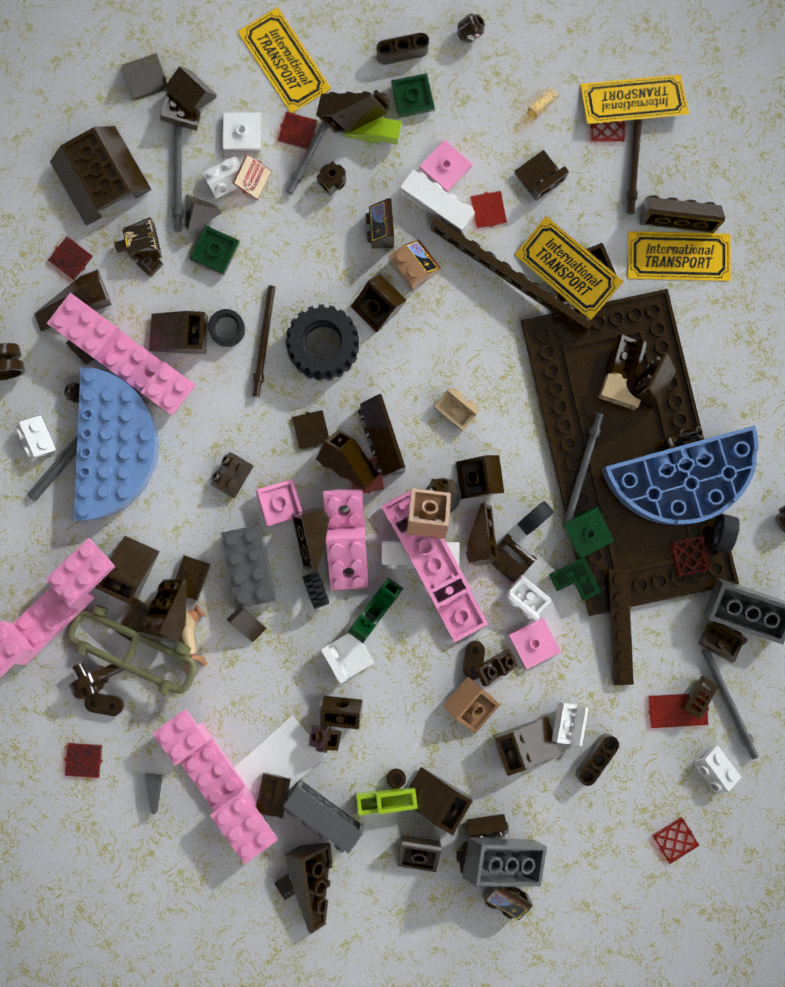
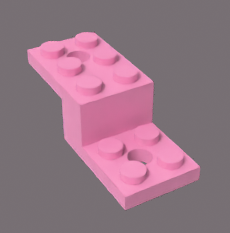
(346, 539)

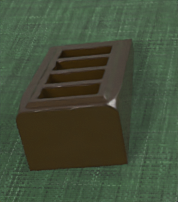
(706, 700)

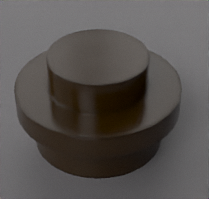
(396, 778)

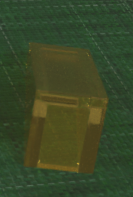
(542, 103)

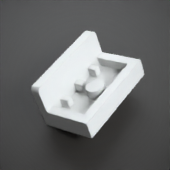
(222, 176)
(34, 438)
(527, 597)
(570, 724)
(717, 770)

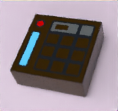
(285, 886)

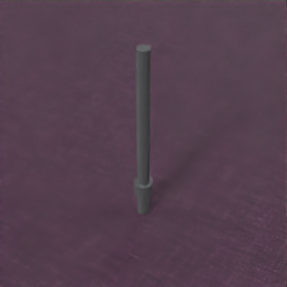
(298, 176)
(177, 211)
(594, 433)
(746, 738)

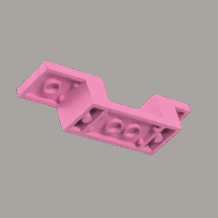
(121, 354)
(438, 573)
(56, 608)
(219, 783)

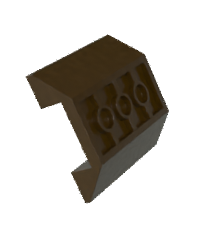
(98, 171)

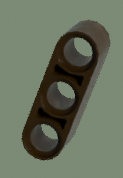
(408, 41)
(596, 769)

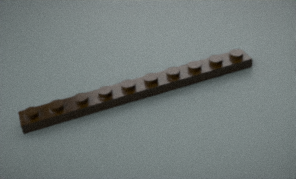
(516, 279)

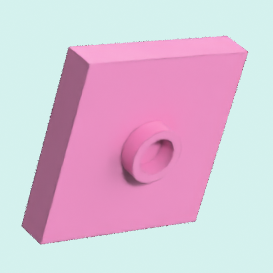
(446, 166)
(278, 502)
(534, 643)

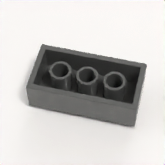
(248, 566)
(747, 610)
(324, 817)
(504, 862)

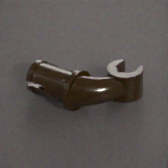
(682, 436)

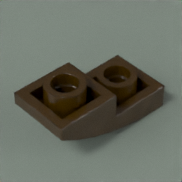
(496, 666)

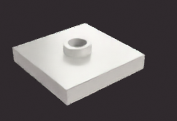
(242, 131)

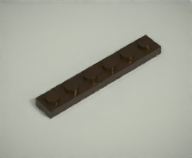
(620, 626)

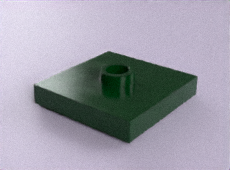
(412, 95)
(214, 250)
(588, 532)

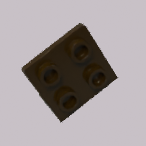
(540, 175)

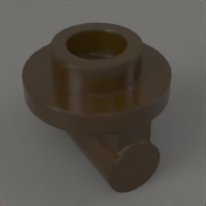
(72, 392)

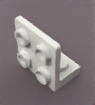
(347, 657)

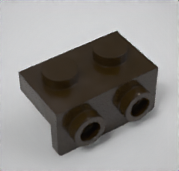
(627, 356)
(231, 474)
(722, 641)
(488, 826)

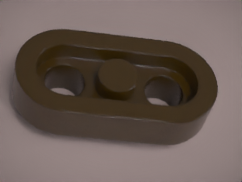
(473, 659)
(103, 704)

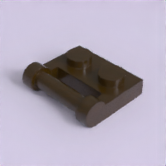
(507, 564)

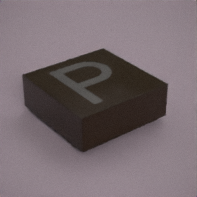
(150, 265)

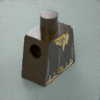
(140, 240)

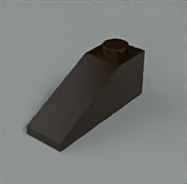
(482, 540)

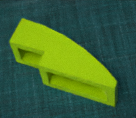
(378, 130)
(386, 801)

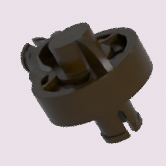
(92, 682)

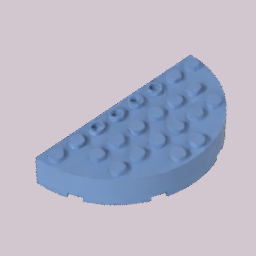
(113, 446)
(687, 480)

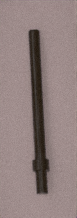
(632, 193)
(258, 377)

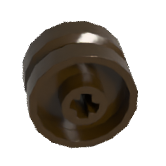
(9, 364)

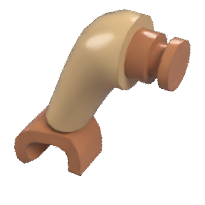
(187, 636)

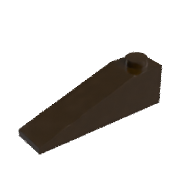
(87, 288)
(308, 872)

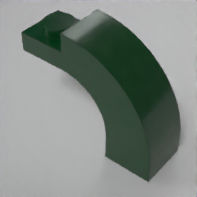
(375, 610)

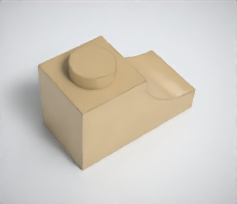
(616, 391)

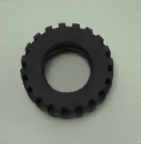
(315, 319)

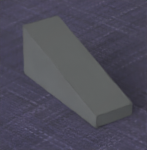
(153, 784)

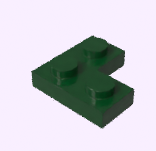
(578, 574)

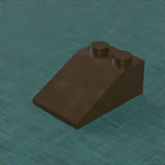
(311, 535)

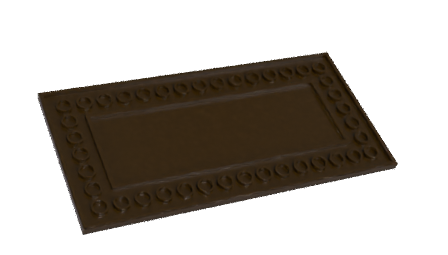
(568, 380)

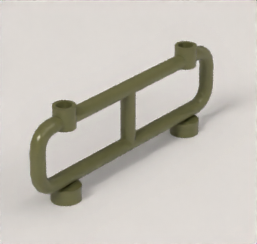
(180, 651)

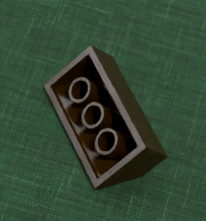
(681, 214)
(382, 436)

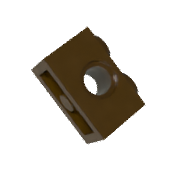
(341, 712)

